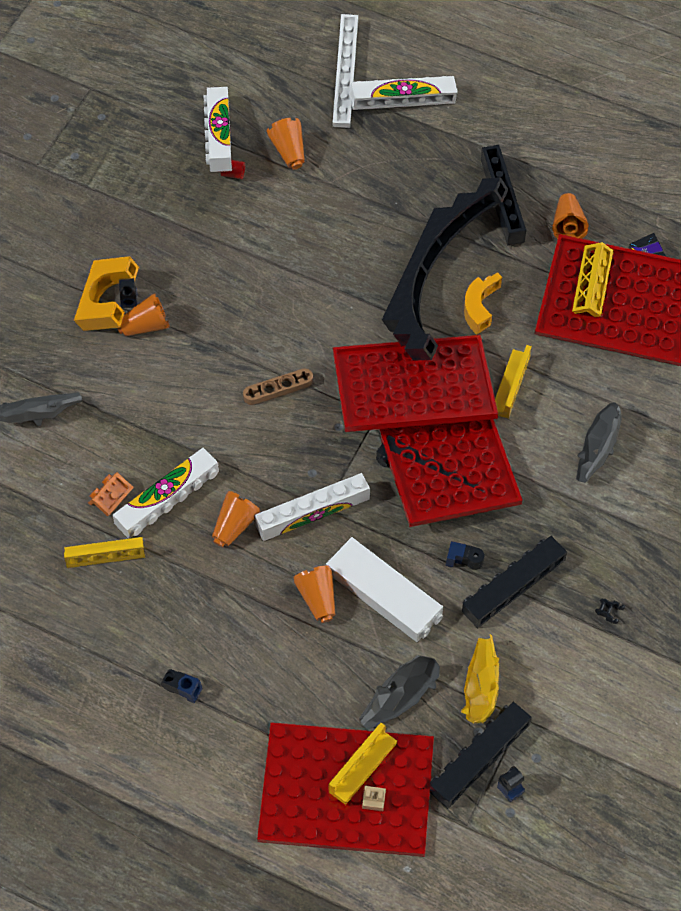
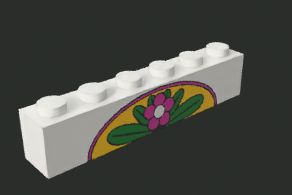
(403, 92)
(218, 129)
(166, 493)
(312, 507)

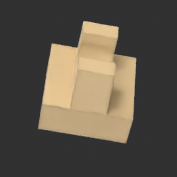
(374, 798)

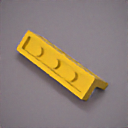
(596, 277)
(512, 381)
(104, 552)
(362, 764)

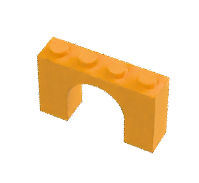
(102, 275)

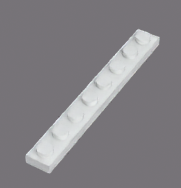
(345, 70)

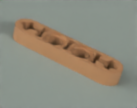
(276, 383)

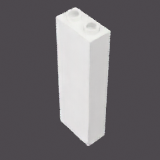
(385, 590)

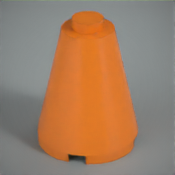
(288, 140)
(569, 218)
(144, 318)
(233, 519)
(317, 592)

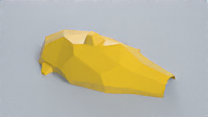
(485, 663)

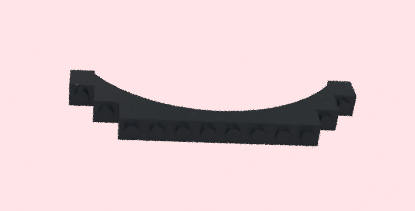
(443, 225)

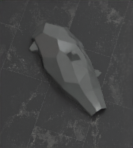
(37, 408)
(600, 436)
(409, 681)

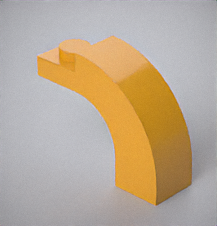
(475, 313)

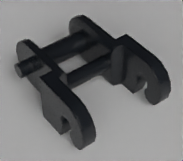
(614, 604)

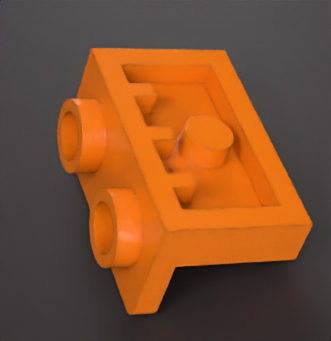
(111, 493)

